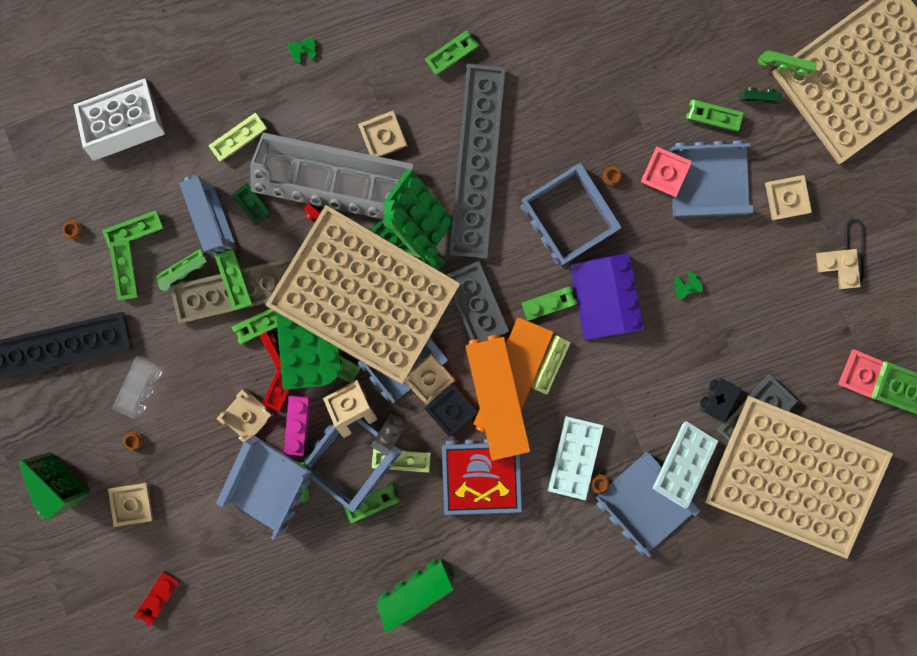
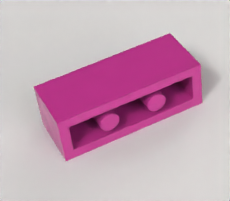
(297, 425)

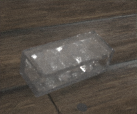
(137, 387)

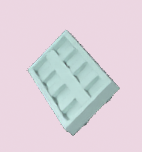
(575, 458)
(685, 465)

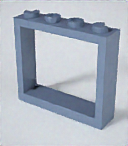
(594, 195)
(207, 215)
(320, 448)

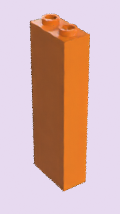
(525, 352)
(497, 397)

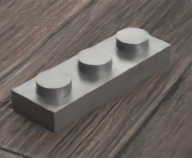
(389, 434)

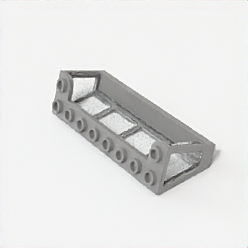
(324, 175)

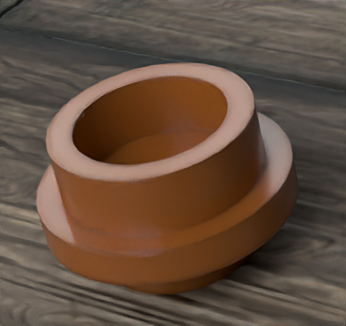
(611, 175)
(72, 229)
(132, 441)
(599, 484)

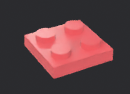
(666, 172)
(861, 373)

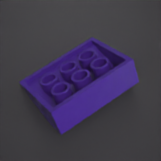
(606, 296)

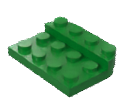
(416, 216)
(305, 356)

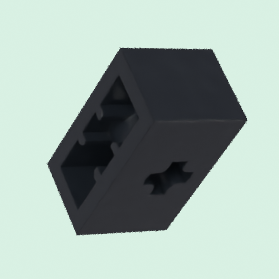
(726, 391)

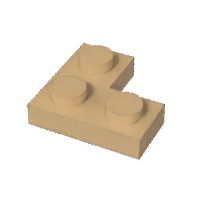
(844, 262)

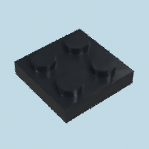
(451, 410)

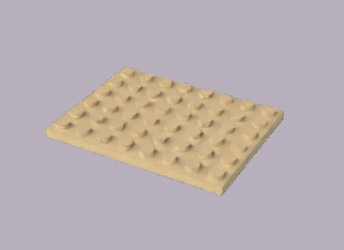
(861, 76)
(363, 294)
(798, 477)

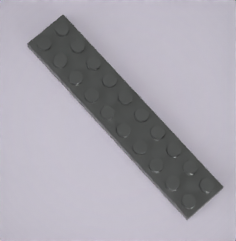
(477, 161)

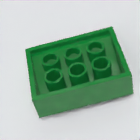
(51, 486)
(415, 594)

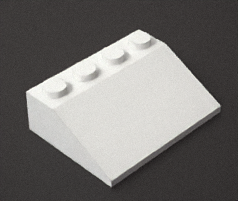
(118, 120)

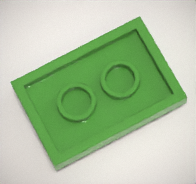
(897, 387)

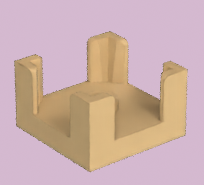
(348, 406)
(246, 415)

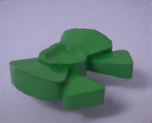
(301, 47)
(693, 286)

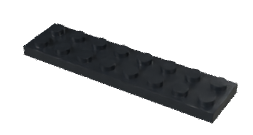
(64, 345)

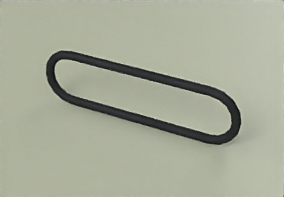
(862, 244)

